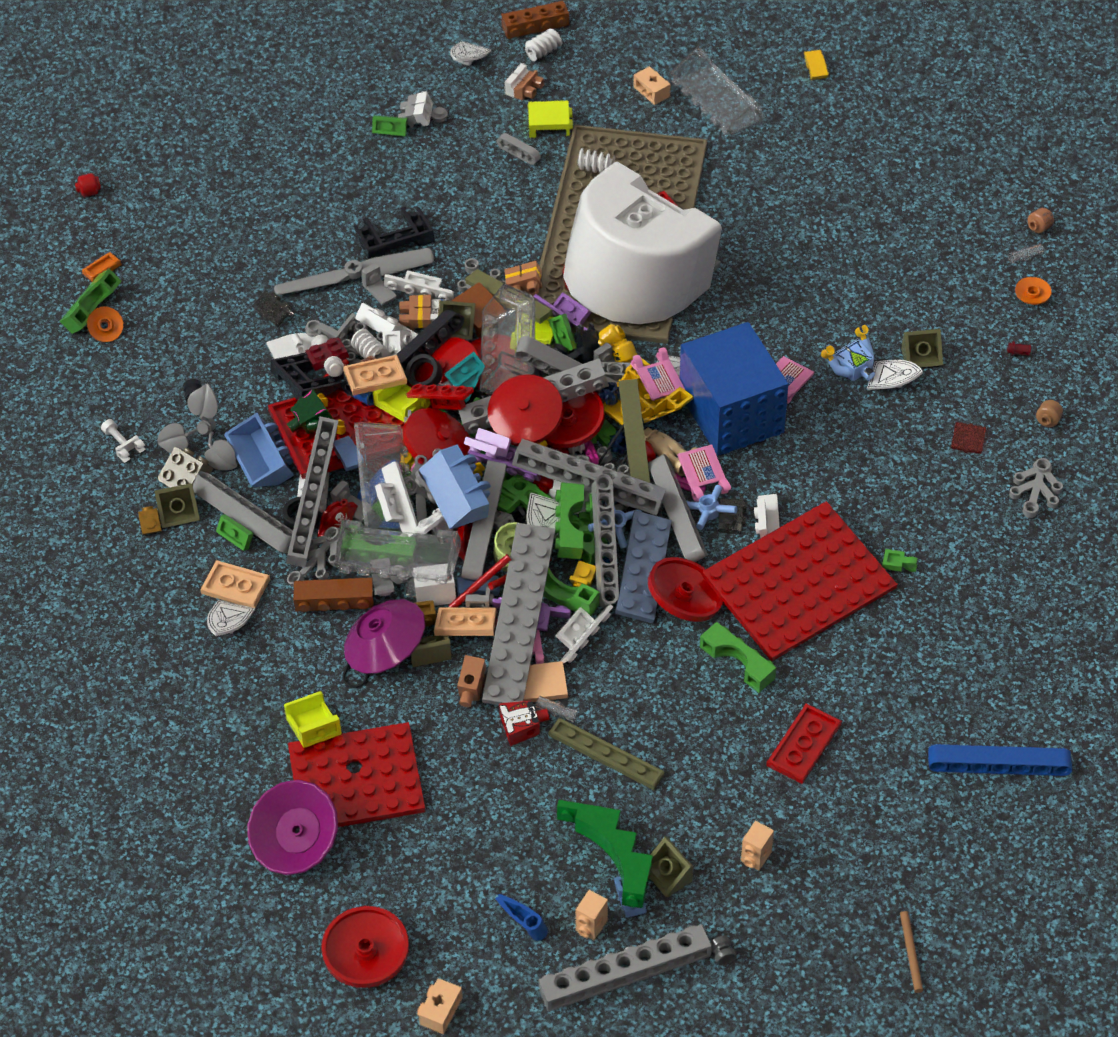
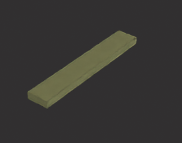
(493, 285)
(634, 429)
(606, 753)

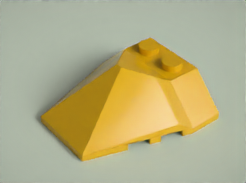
(649, 409)

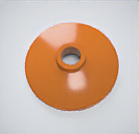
(1033, 290)
(111, 318)

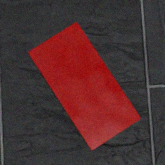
(804, 743)

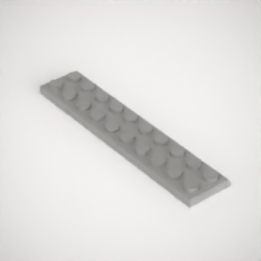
(519, 614)

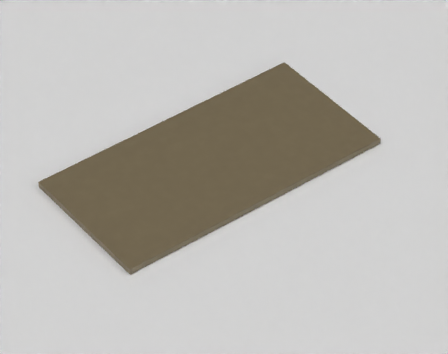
(665, 165)

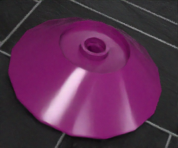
(384, 636)
(274, 826)

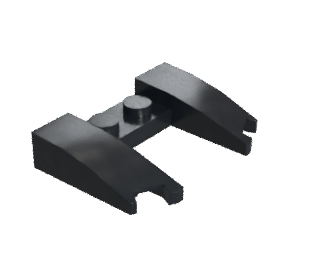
(417, 230)
(586, 345)
(292, 371)

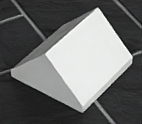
(431, 590)

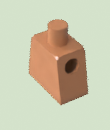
(471, 680)

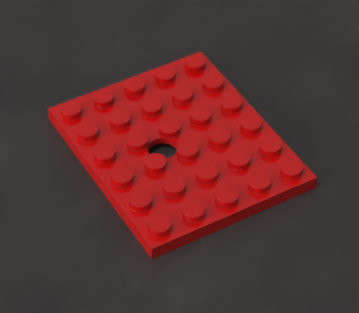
(384, 786)

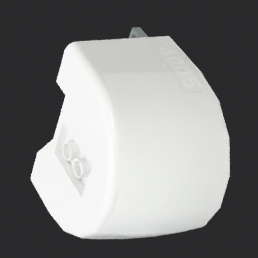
(637, 252)

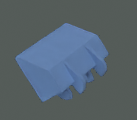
(260, 452)
(456, 487)

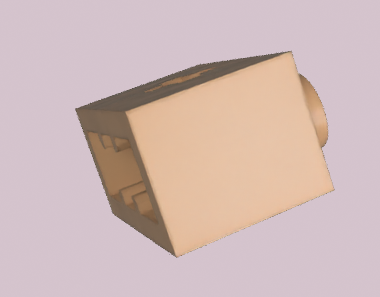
(652, 85)
(757, 845)
(591, 915)
(440, 1005)

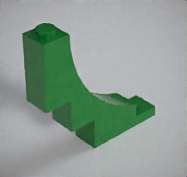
(602, 827)

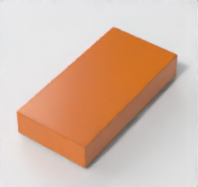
(106, 262)

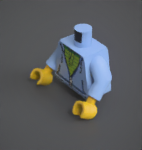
(853, 359)

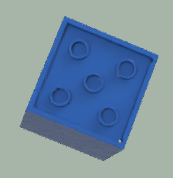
(734, 388)

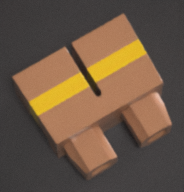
(525, 278)
(419, 312)

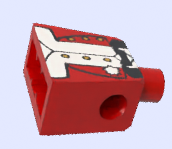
(521, 720)

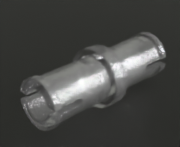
(1025, 253)
(556, 708)

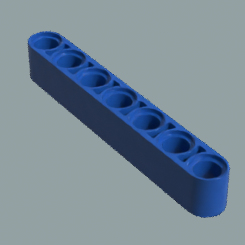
(1000, 760)

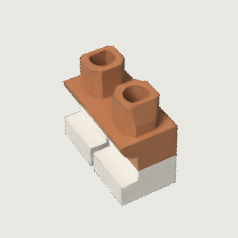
(522, 83)

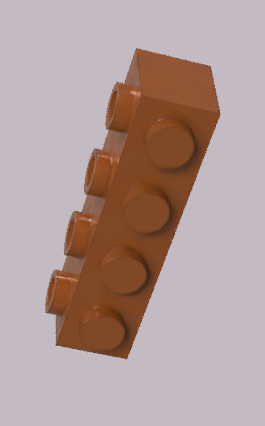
(535, 19)
(333, 594)

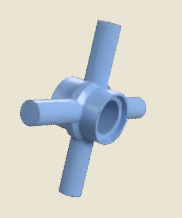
(710, 507)
(621, 518)

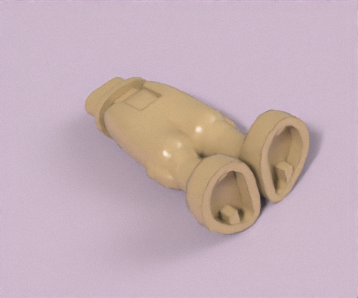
(666, 445)

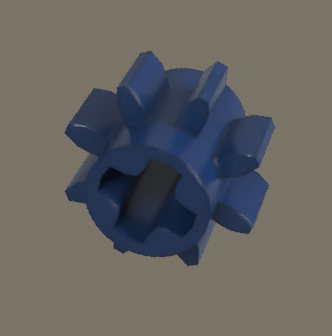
(610, 394)
(617, 446)

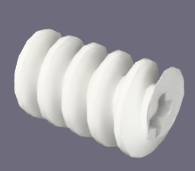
(542, 44)
(593, 161)
(368, 345)

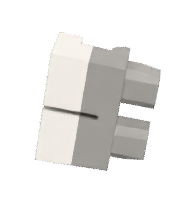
(417, 109)

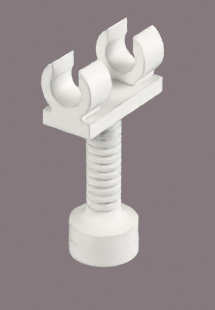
(109, 427)

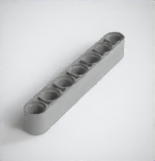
(546, 358)
(678, 509)
(243, 511)
(482, 529)
(608, 532)

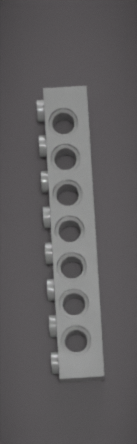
(569, 383)
(574, 470)
(312, 492)
(618, 976)

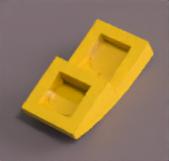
(816, 64)

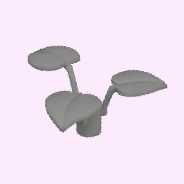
(202, 403)

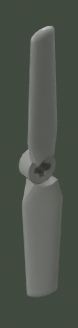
(388, 265)

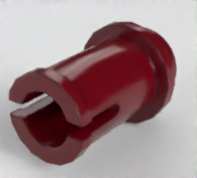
(1020, 349)

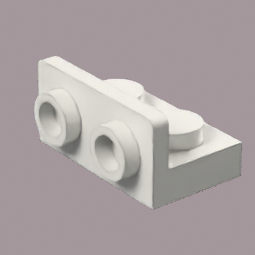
(395, 340)

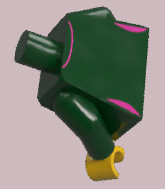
(308, 411)

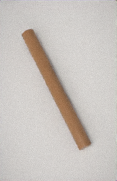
(912, 957)

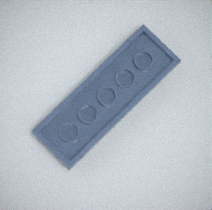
(644, 549)

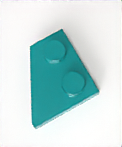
(466, 372)

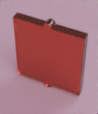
(968, 438)

